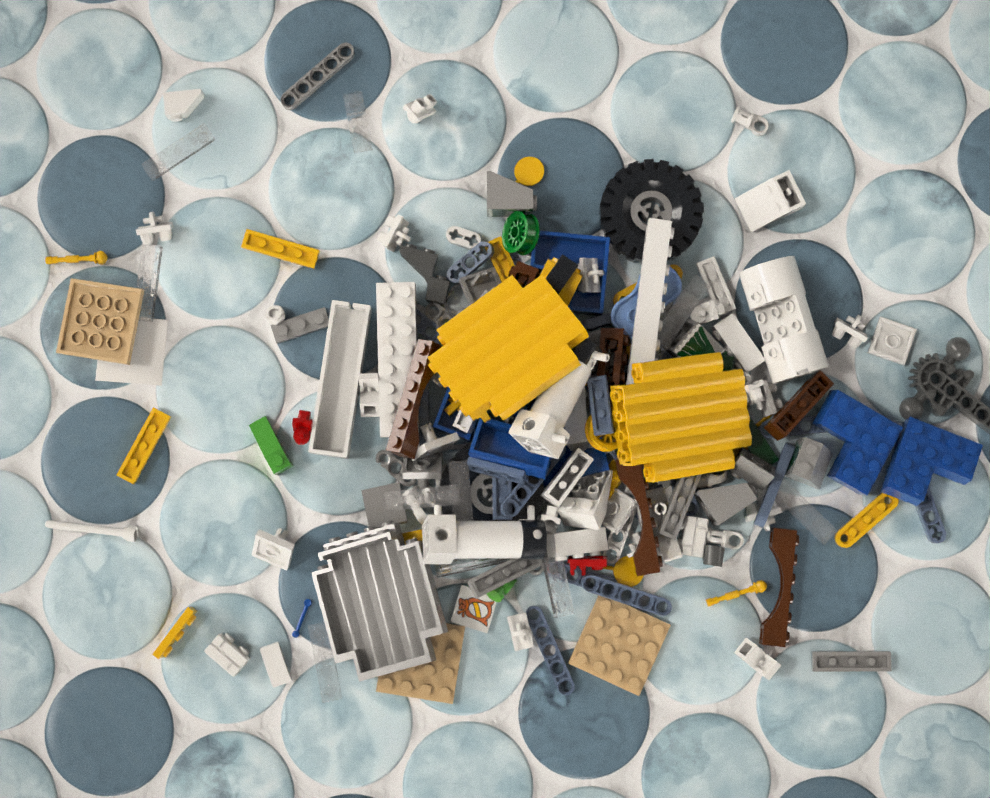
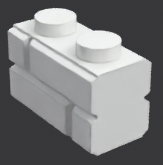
(693, 536)
(228, 654)

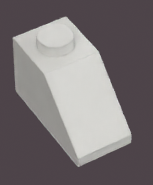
(181, 103)

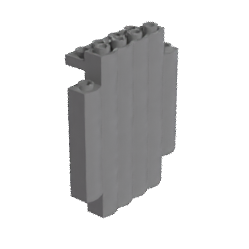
(378, 601)

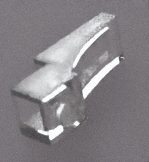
(358, 122)

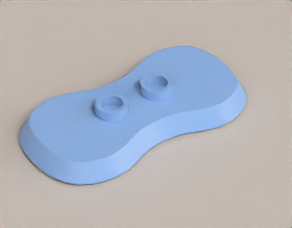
(624, 310)

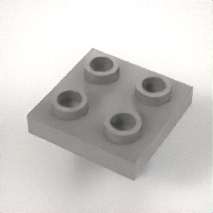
(479, 284)

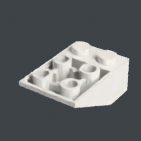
(770, 201)
(587, 501)

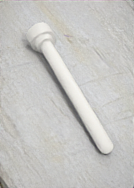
(129, 533)

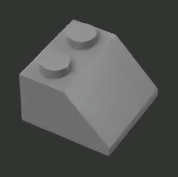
(752, 469)

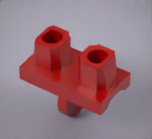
(302, 427)

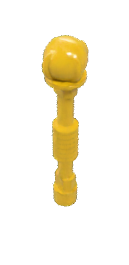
(99, 257)
(759, 586)

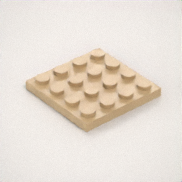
(100, 321)
(619, 644)
(433, 679)

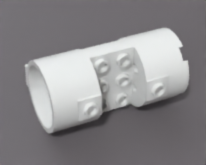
(784, 319)

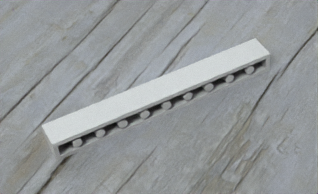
(650, 293)

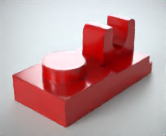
(595, 562)

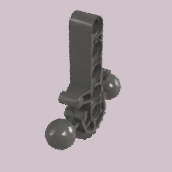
(956, 350)

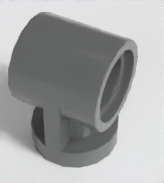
(713, 555)

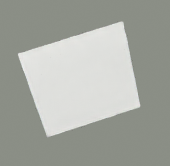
(146, 358)

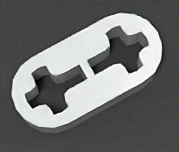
(465, 234)

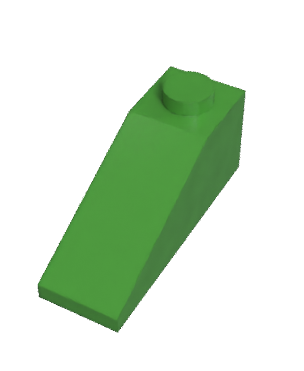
(270, 446)

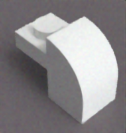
(369, 394)
(757, 659)

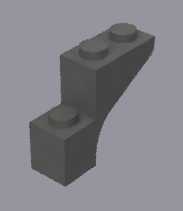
(425, 263)

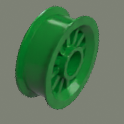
(520, 233)

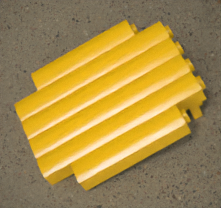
(507, 348)
(681, 417)

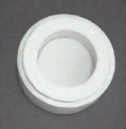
(275, 315)

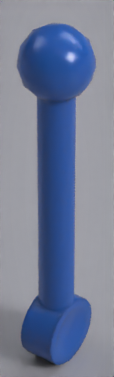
(307, 603)

